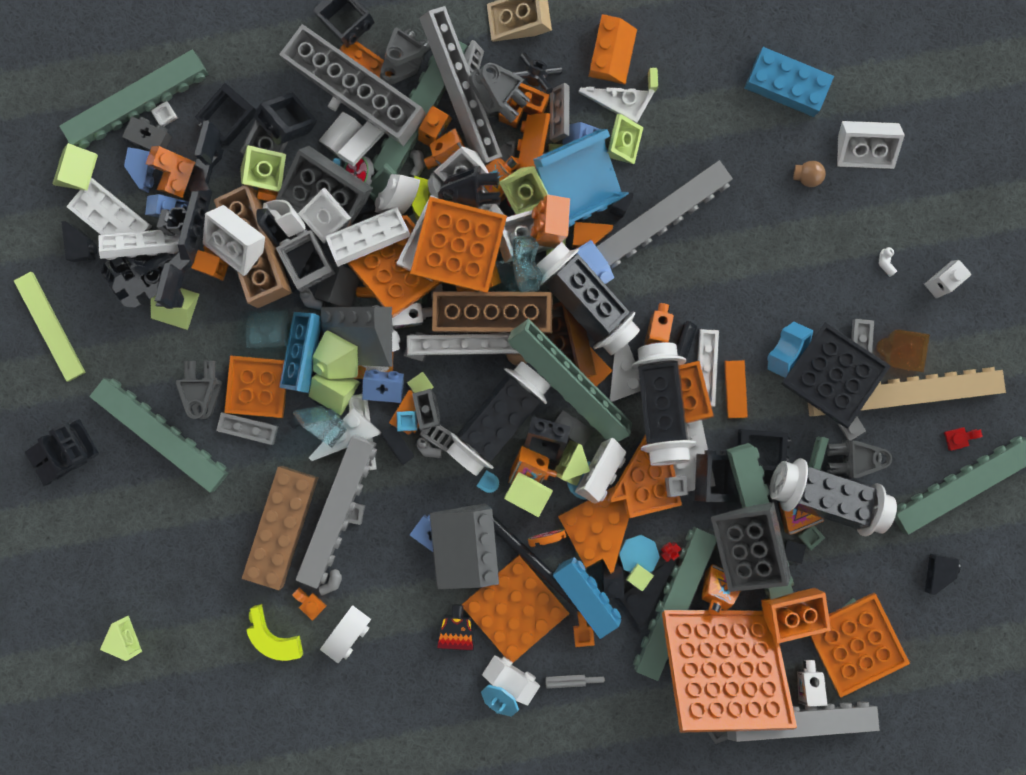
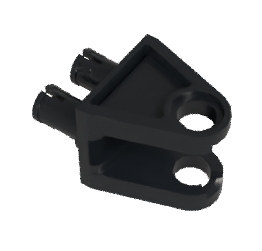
(467, 188)

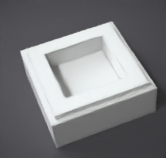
(164, 114)

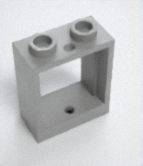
(313, 278)

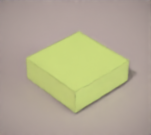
(653, 79)
(420, 383)
(639, 577)

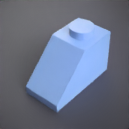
(596, 261)

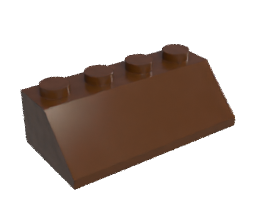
(571, 339)

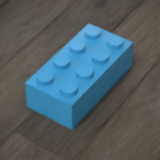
(789, 82)

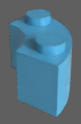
(790, 347)

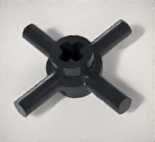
(537, 72)

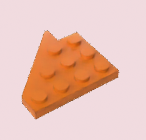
(644, 486)
(597, 530)

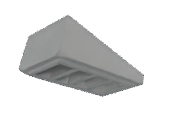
(469, 54)
(438, 443)

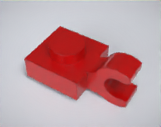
(959, 437)
(670, 551)

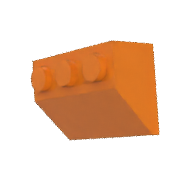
(613, 50)
(534, 139)
(797, 615)

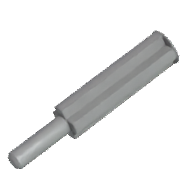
(571, 681)

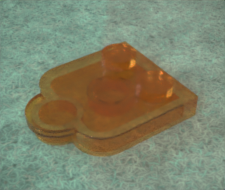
(905, 350)

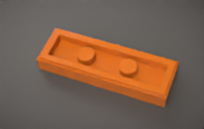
(365, 58)
(736, 389)

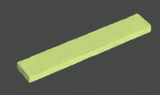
(49, 326)

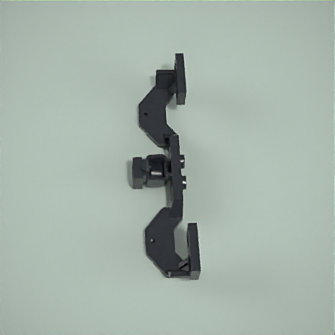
(188, 222)

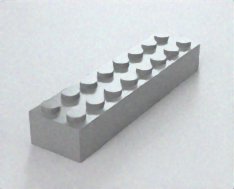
(353, 85)

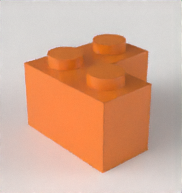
(536, 104)
(175, 170)
(210, 264)

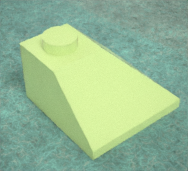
(335, 357)

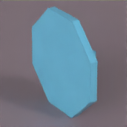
(639, 551)
(499, 700)

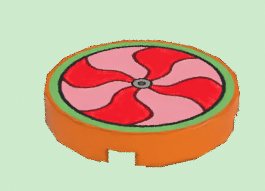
(547, 538)

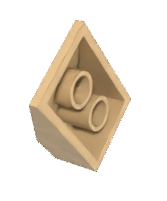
(518, 18)

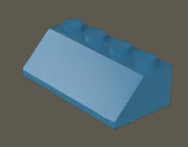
(300, 350)
(587, 597)

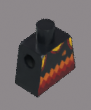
(456, 631)

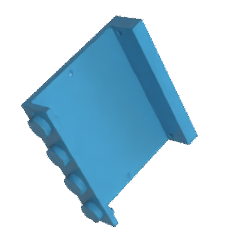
(581, 173)

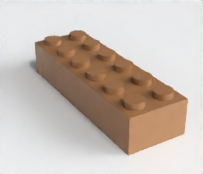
(267, 277)
(490, 312)
(280, 527)

